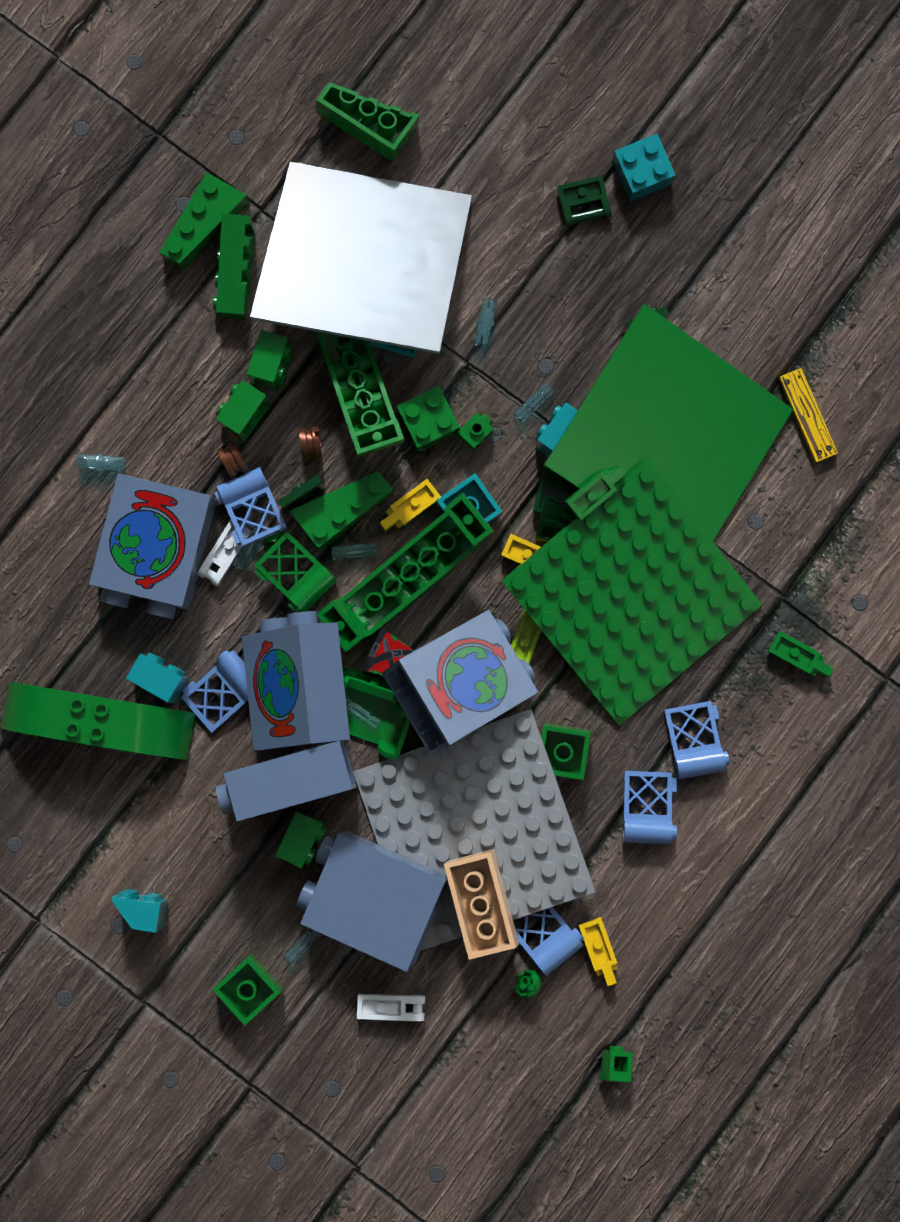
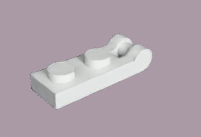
(222, 554)
(390, 1007)

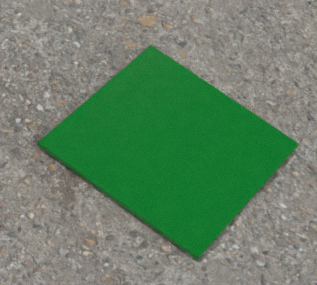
(679, 409)
(632, 593)

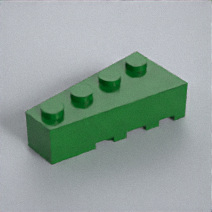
(372, 123)
(201, 220)
(235, 266)
(339, 510)

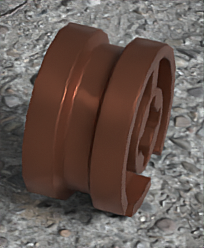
(310, 444)
(232, 460)

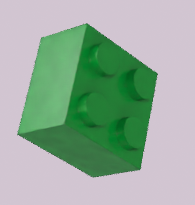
(270, 361)
(242, 410)
(428, 419)
(567, 749)
(301, 838)
(247, 989)

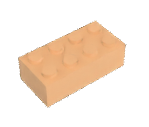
(481, 904)

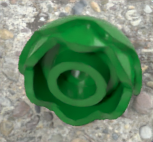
(528, 984)

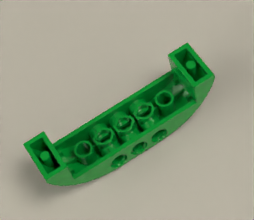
(360, 393)
(408, 573)
(97, 721)

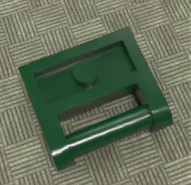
(580, 194)

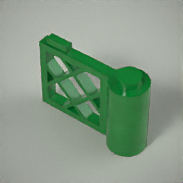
(305, 590)

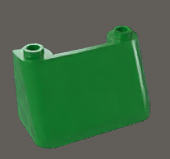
(379, 700)

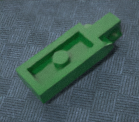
(595, 492)
(799, 655)

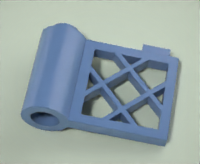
(239, 493)
(233, 675)
(700, 759)
(646, 827)
(554, 949)

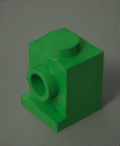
(472, 439)
(623, 1067)

